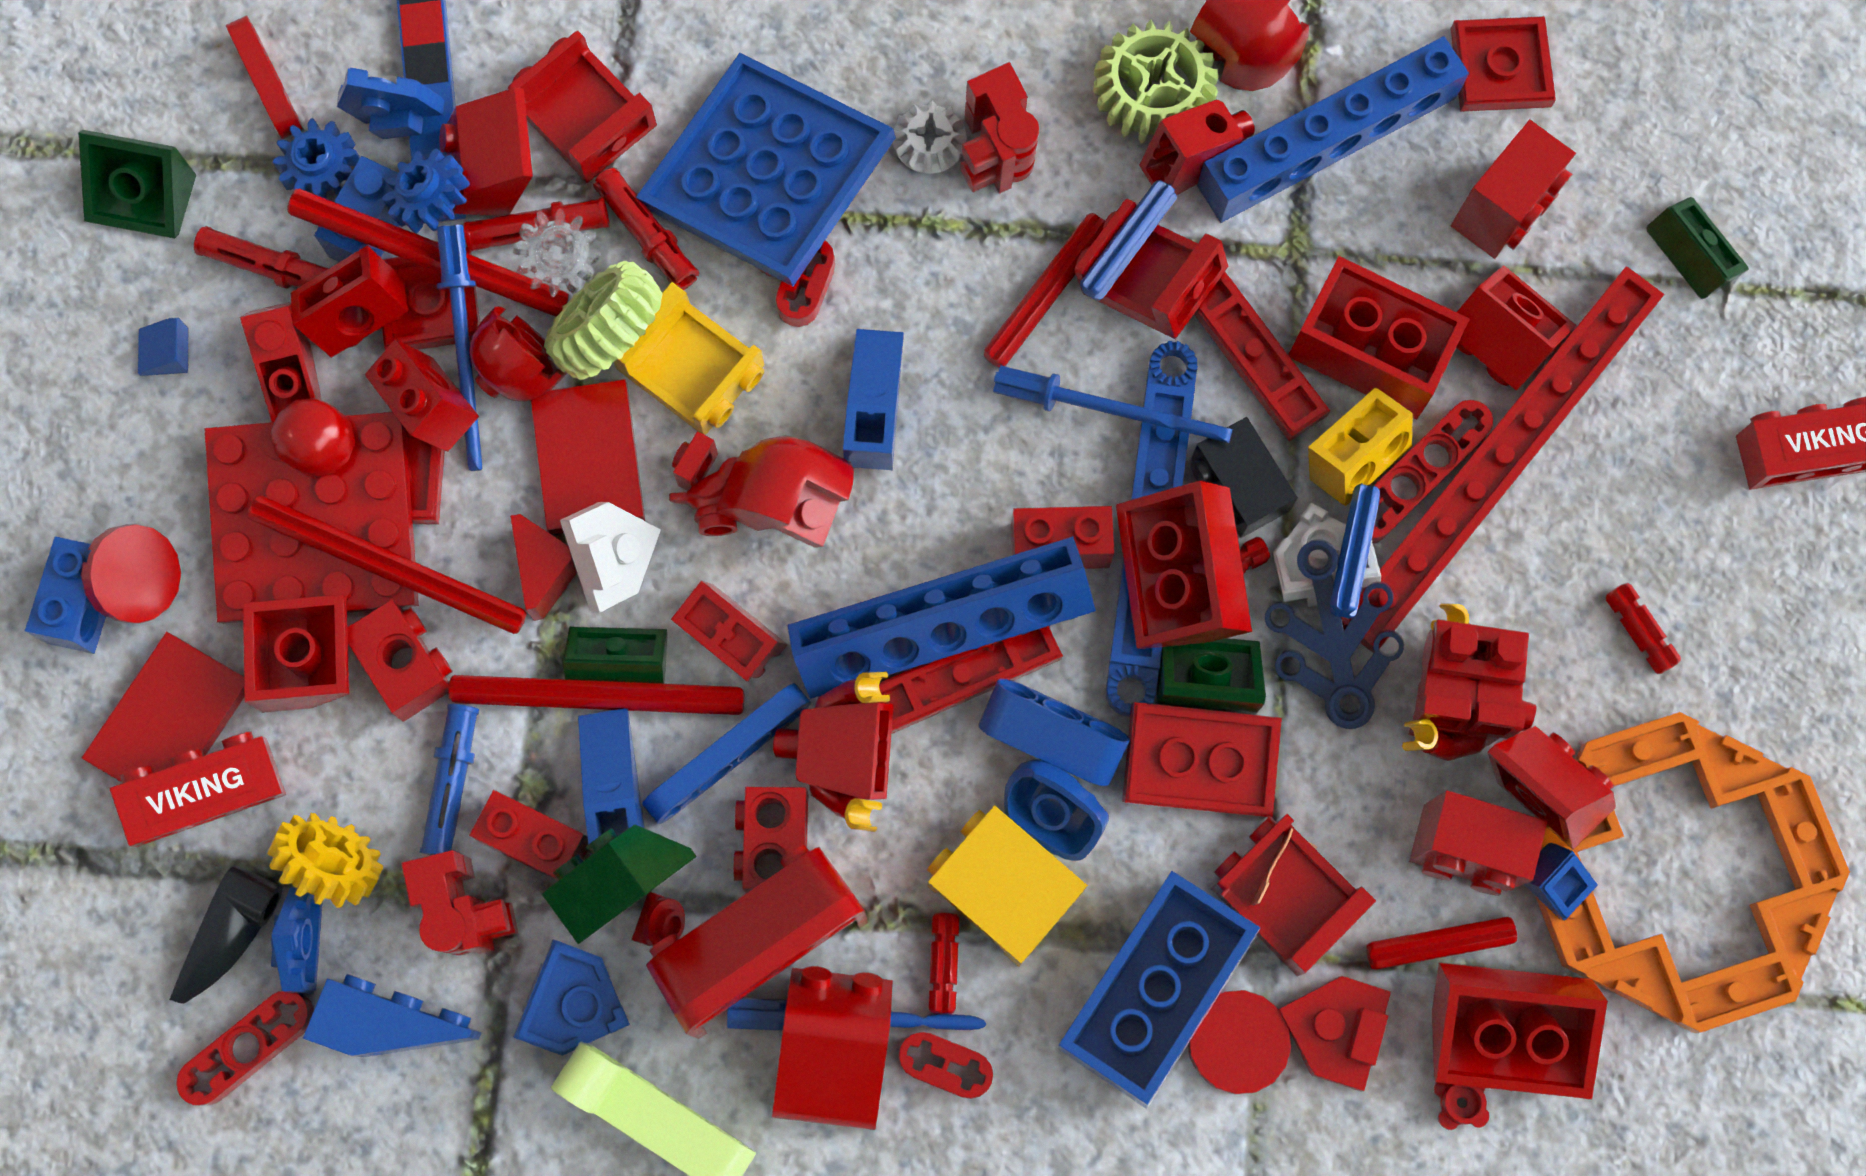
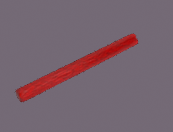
(420, 250)
(387, 564)
(596, 695)

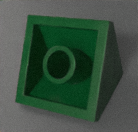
(134, 184)
(1213, 676)

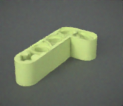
(649, 1115)

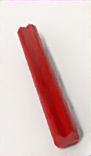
(1042, 293)

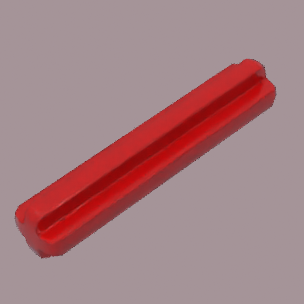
(1441, 943)

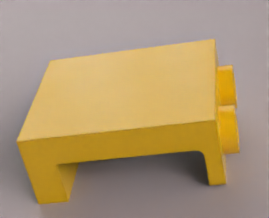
(691, 363)
(1005, 883)

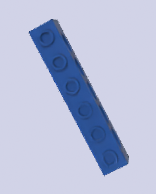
(1332, 129)
(942, 617)

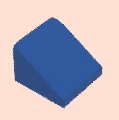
(163, 348)
(1561, 880)

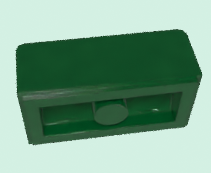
(1696, 247)
(616, 654)

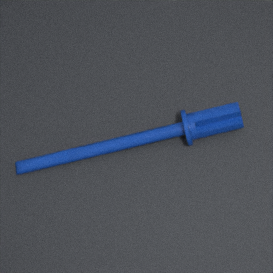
(456, 278)
(1047, 391)
(770, 1014)

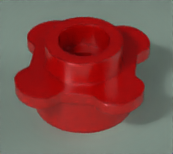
(1452, 1115)

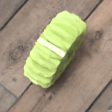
(1143, 59)
(603, 320)

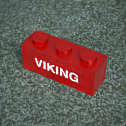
(1804, 445)
(196, 789)

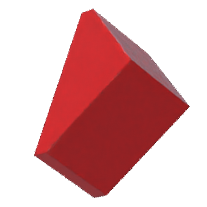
(543, 566)

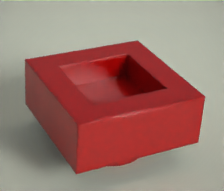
(694, 460)

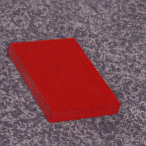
(586, 450)
(169, 709)
(1202, 759)

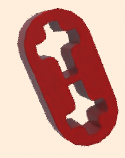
(815, 291)
(950, 1053)

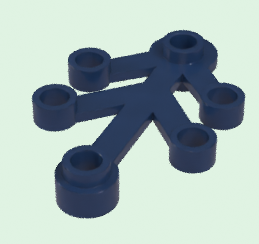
(1336, 643)

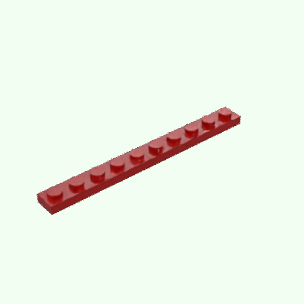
(1509, 448)

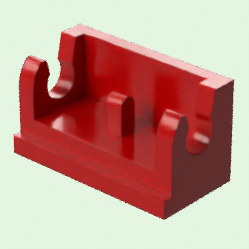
(728, 631)

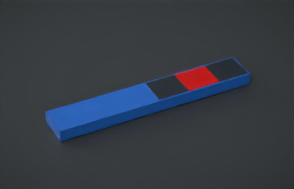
(428, 61)

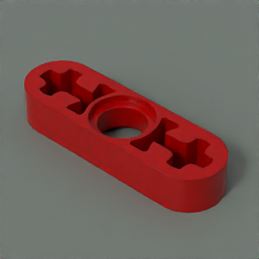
(264, 76)
(206, 1062)

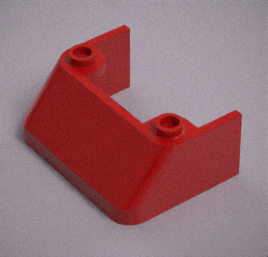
(753, 939)

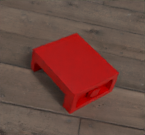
(582, 107)
(1163, 279)
(1306, 899)

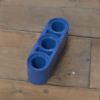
(1053, 732)

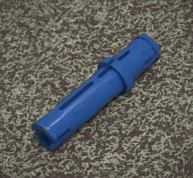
(461, 721)

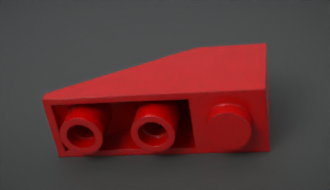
(280, 357)

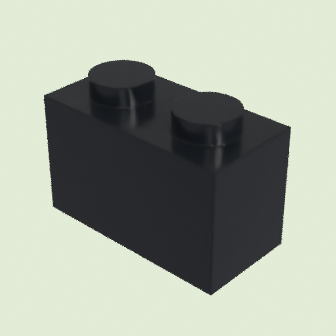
(1250, 472)

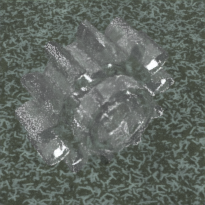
(572, 244)

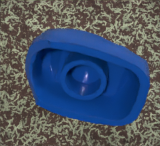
(1054, 809)

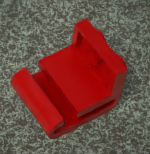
(833, 1048)

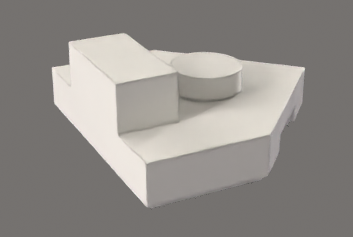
(1313, 525)
(609, 552)

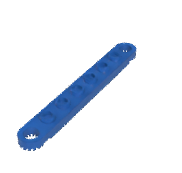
(1157, 468)

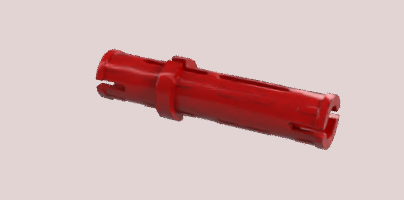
(505, 229)
(657, 244)
(283, 267)

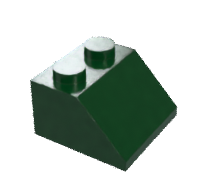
(612, 878)

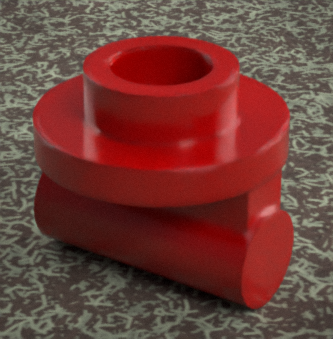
(658, 919)

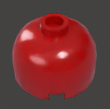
(511, 359)

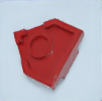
(1339, 1029)

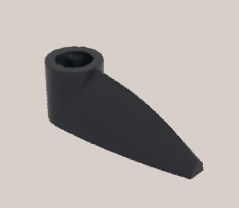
(229, 926)

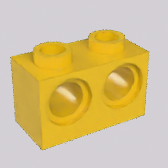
(1360, 445)

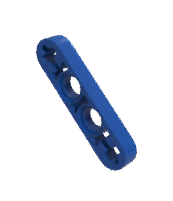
(725, 753)

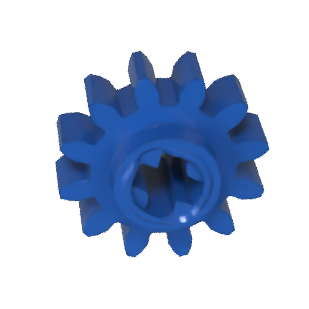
(316, 159)
(425, 191)

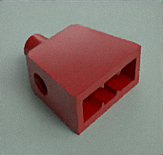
(1189, 140)

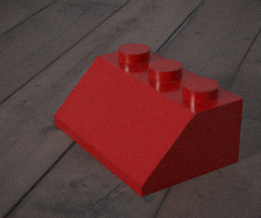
(1378, 336)
(1183, 566)
(1517, 1030)

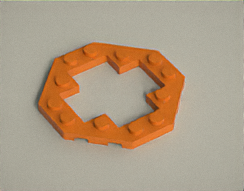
(1788, 922)

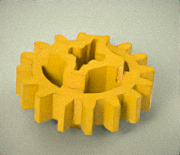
(325, 860)

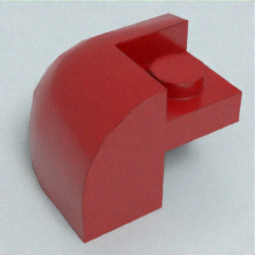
(1252, 38)
(787, 488)

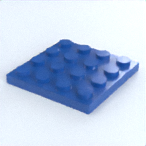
(766, 168)

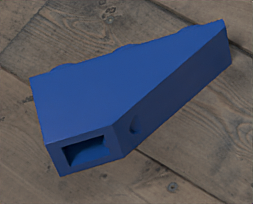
(873, 399)
(609, 773)
(369, 1025)

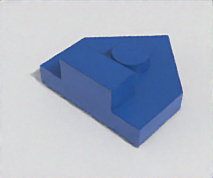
(387, 106)
(297, 943)
(570, 1002)

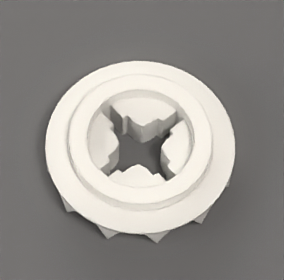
(946, 149)

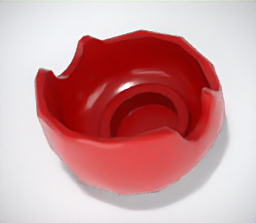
(313, 437)

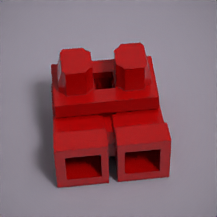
(1008, 132)
(1473, 679)
(450, 918)

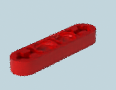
(1421, 472)

